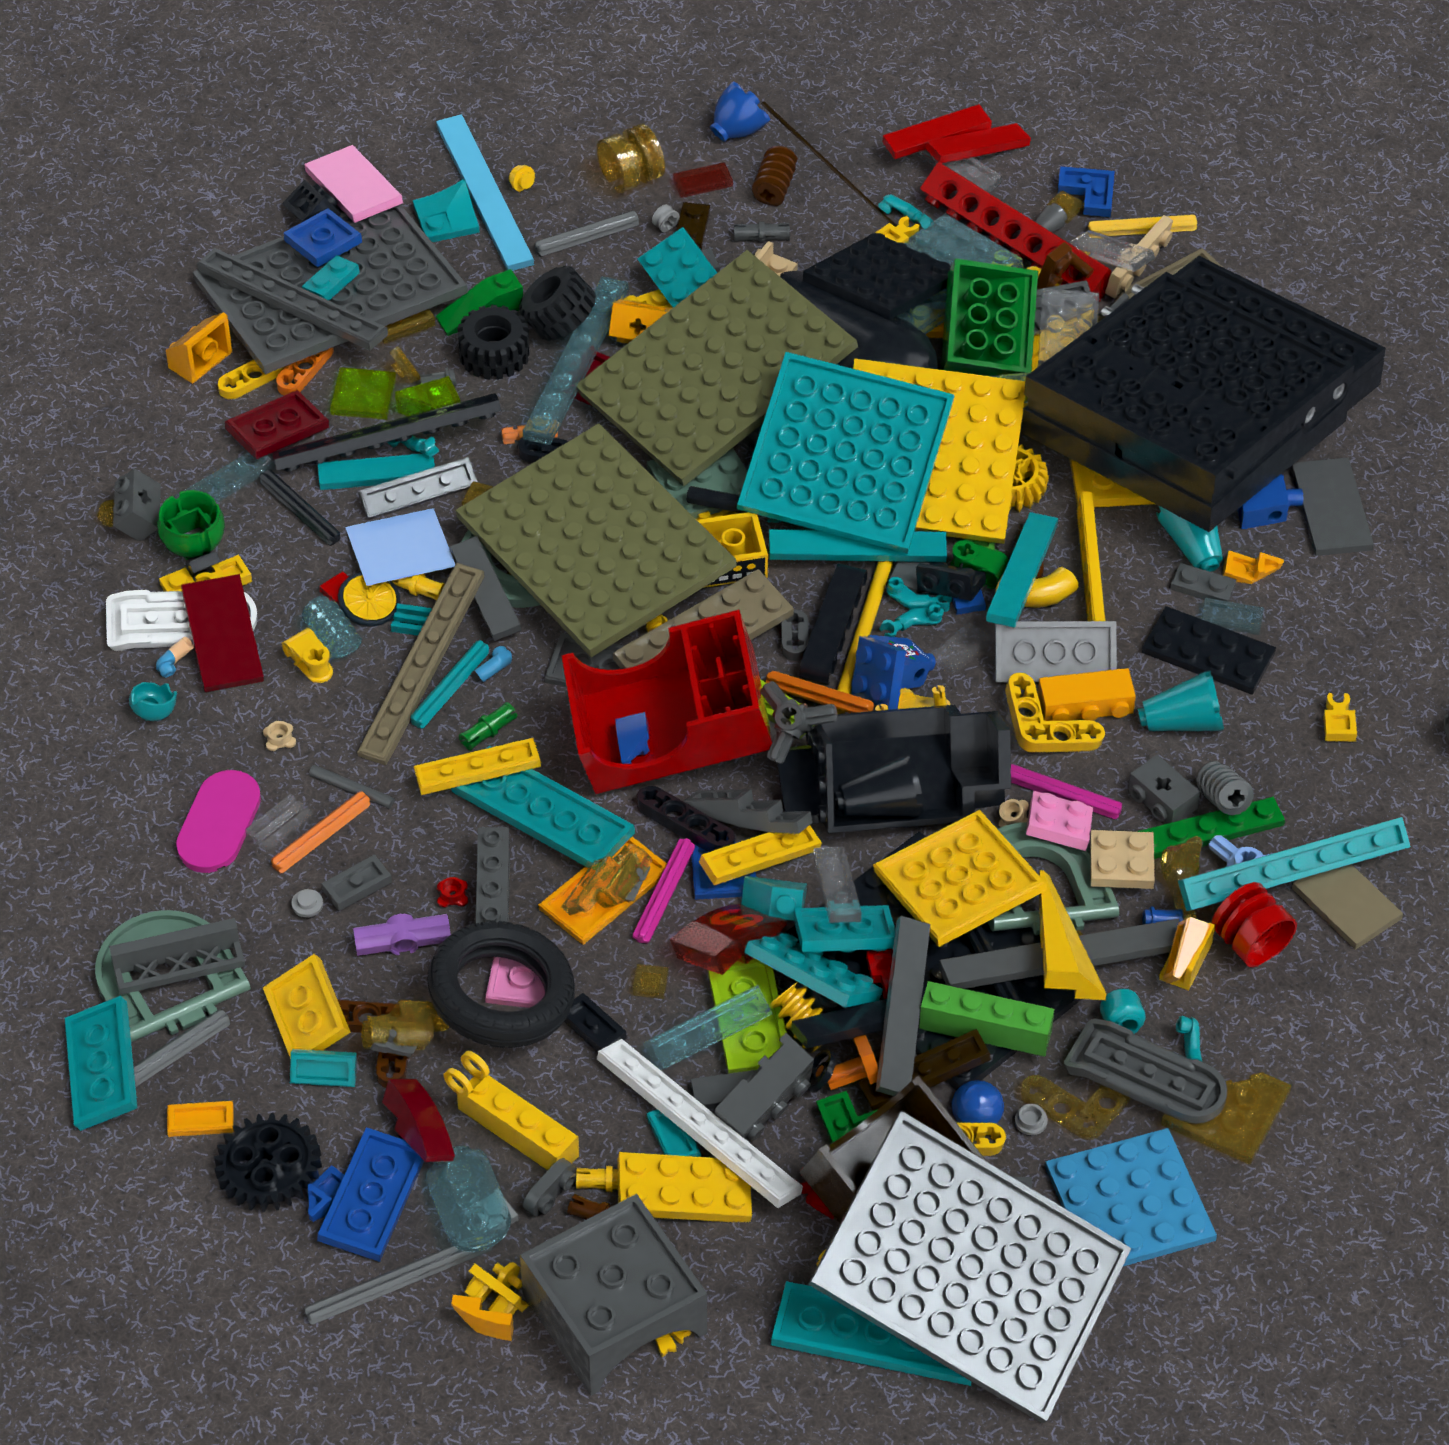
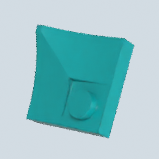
(447, 213)

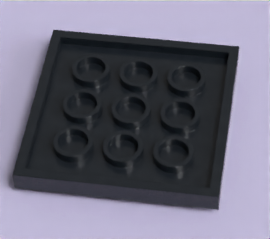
(880, 275)

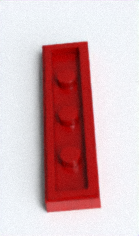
(915, 137)
(978, 143)

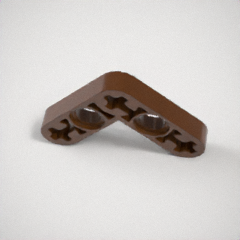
(383, 1064)

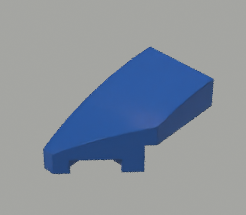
(632, 736)
(322, 1192)

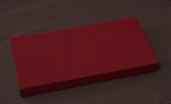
(222, 633)

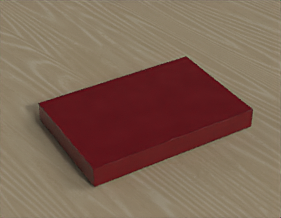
(276, 424)

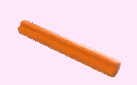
(819, 693)
(320, 832)

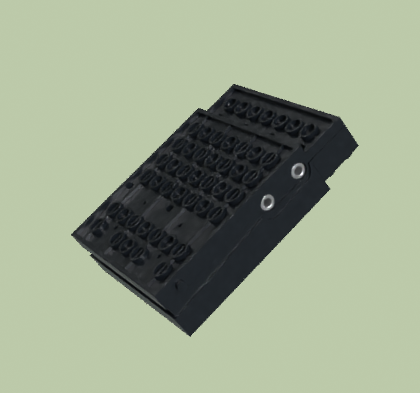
(1199, 390)

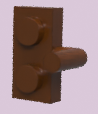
(1057, 263)

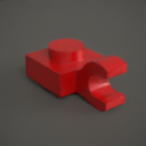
(879, 967)

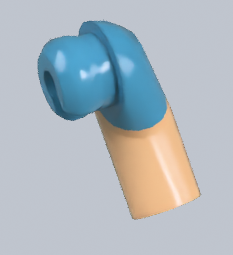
(166, 662)

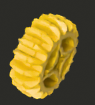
(1028, 465)

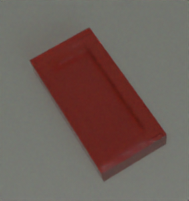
(702, 180)

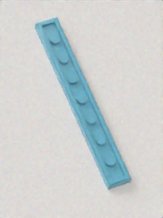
(485, 193)

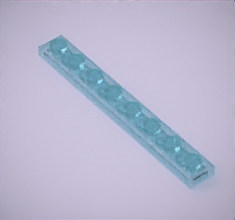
(574, 364)

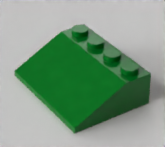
(989, 319)

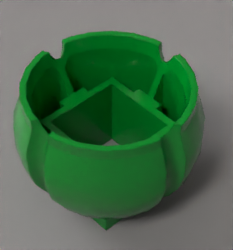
(185, 514)

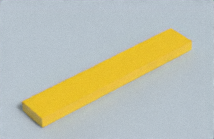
(1090, 558)

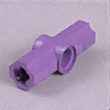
(401, 934)

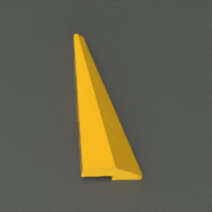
(1064, 956)

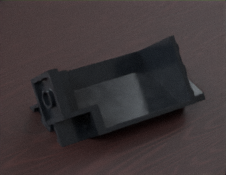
(957, 756)

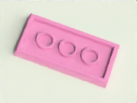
(353, 183)

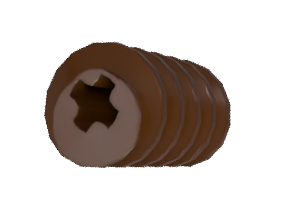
(774, 175)

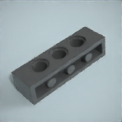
(493, 874)

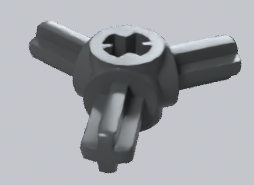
(803, 716)

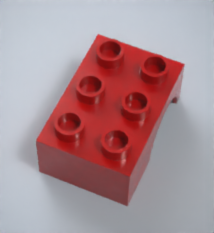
(697, 702)

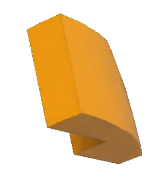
(1249, 569)
(488, 1323)

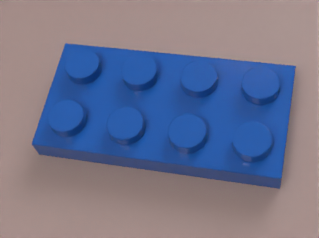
(371, 1195)

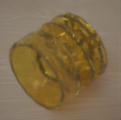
(631, 156)

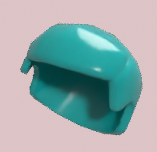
(152, 701)

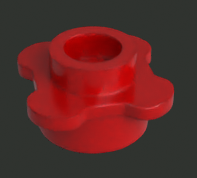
(450, 885)

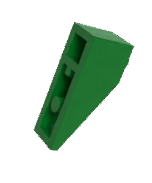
(498, 290)

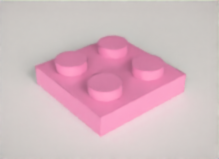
(1059, 820)

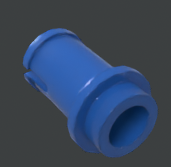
(1153, 916)

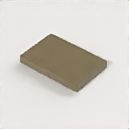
(1348, 904)

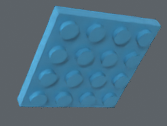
(1135, 1194)

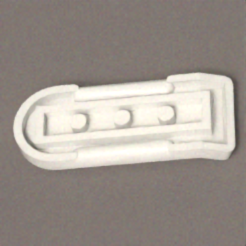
(151, 619)

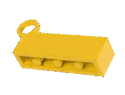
(510, 1115)

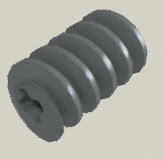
(1224, 788)

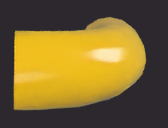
(1051, 589)

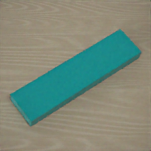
(370, 470)

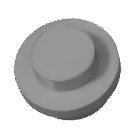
(307, 903)
(1031, 1119)

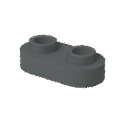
(542, 1195)

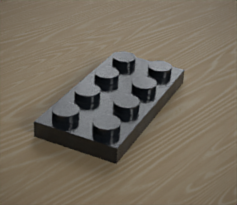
(1209, 647)

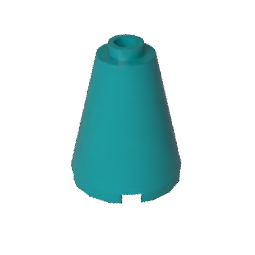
(1197, 544)
(1184, 707)

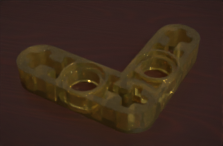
(1088, 1111)

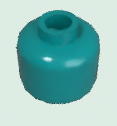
(1124, 1009)

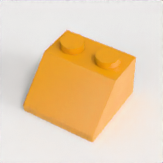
(200, 348)

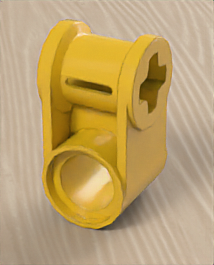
(309, 655)

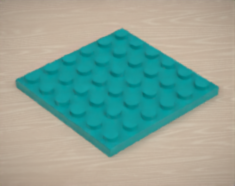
(846, 452)

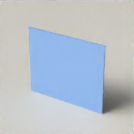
(400, 547)

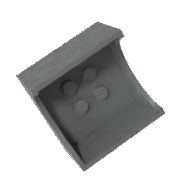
(611, 1289)

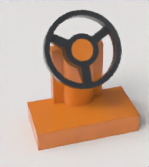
(845, 1072)

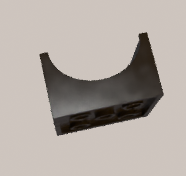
(841, 1166)

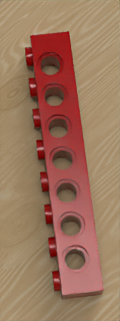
(944, 181)

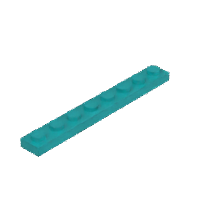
(1295, 862)

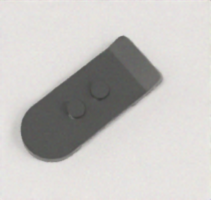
(1147, 1072)

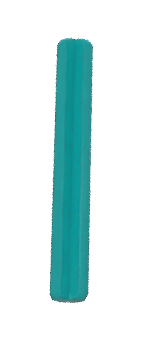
(449, 684)

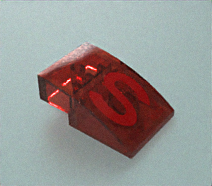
(722, 936)

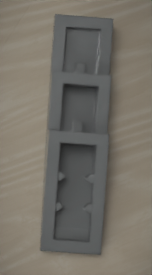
(741, 810)

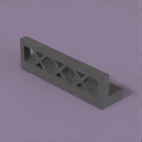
(175, 950)

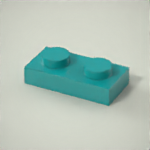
(332, 277)

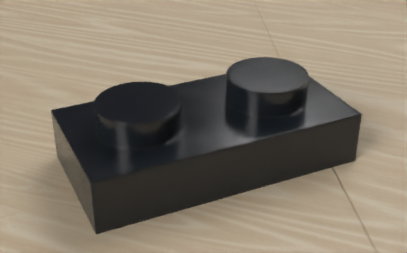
(593, 1023)

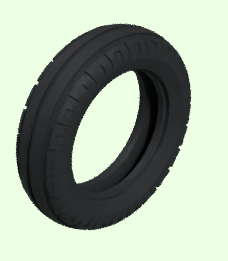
(491, 1026)

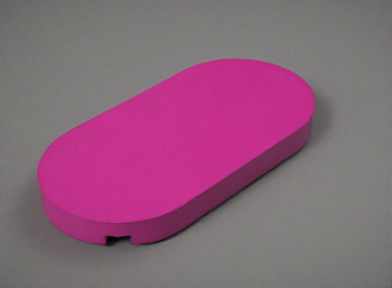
(218, 821)

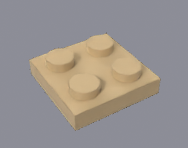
(1122, 859)

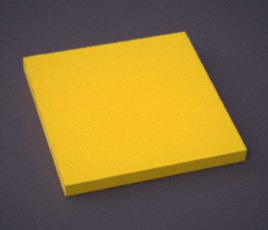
(960, 877)

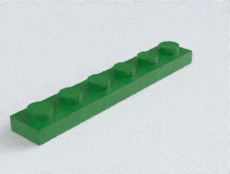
(1258, 817)

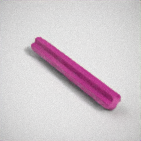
(1045, 784)
(663, 891)

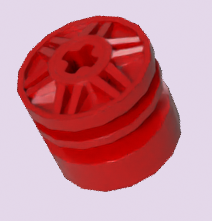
(1254, 924)

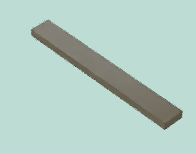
(421, 664)

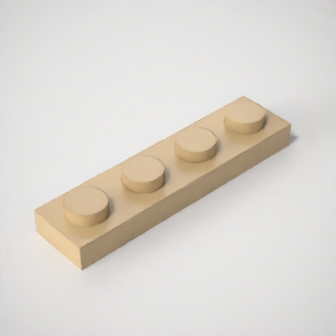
(1158, 236)

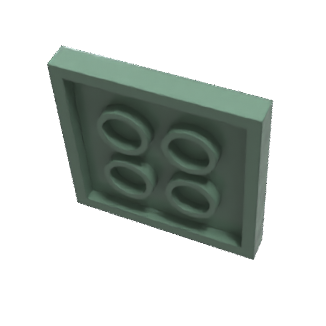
(723, 475)

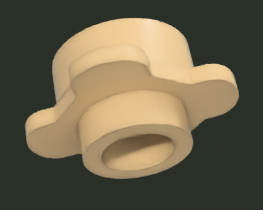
(276, 729)
(1010, 807)

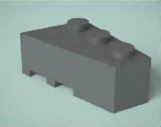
(767, 1090)

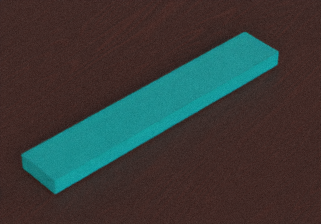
(827, 546)
(1022, 570)

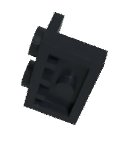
(309, 201)
(949, 580)

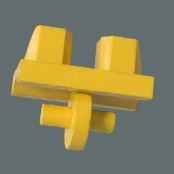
(484, 1283)

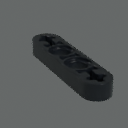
(709, 839)

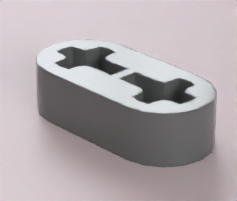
(801, 635)

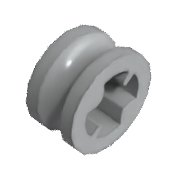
(665, 218)

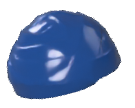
(977, 1103)

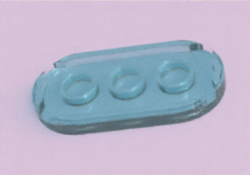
(469, 1200)

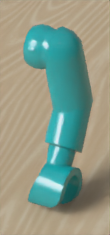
(890, 201)
(419, 445)
(910, 600)
(915, 616)
(1191, 1032)

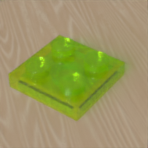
(363, 393)

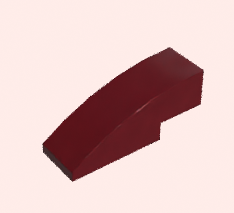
(418, 1120)

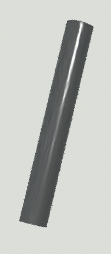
(351, 786)

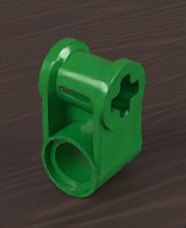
(980, 559)

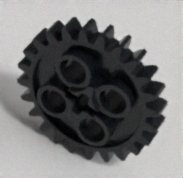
(267, 1162)

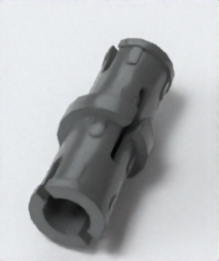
(761, 232)

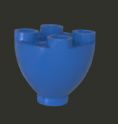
(737, 114)

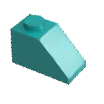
(773, 896)

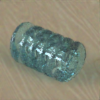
(331, 627)

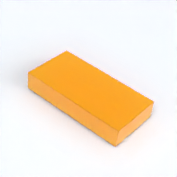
(200, 1118)

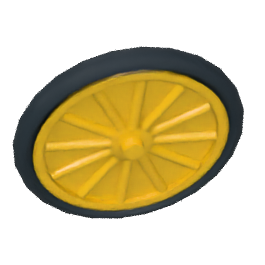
(368, 604)

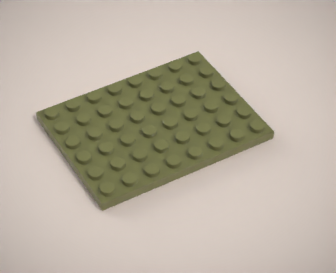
(711, 366)
(595, 539)

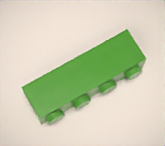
(996, 1018)

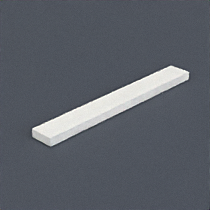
(700, 1123)

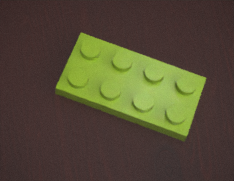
(760, 1039)

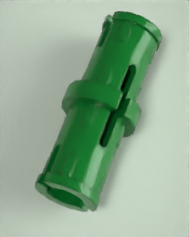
(488, 726)

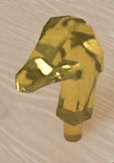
(1180, 863)

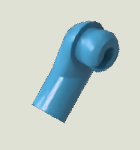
(500, 659)

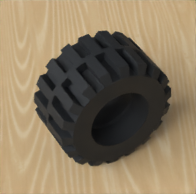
(557, 303)
(493, 357)

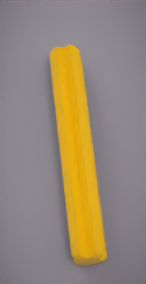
(1141, 225)

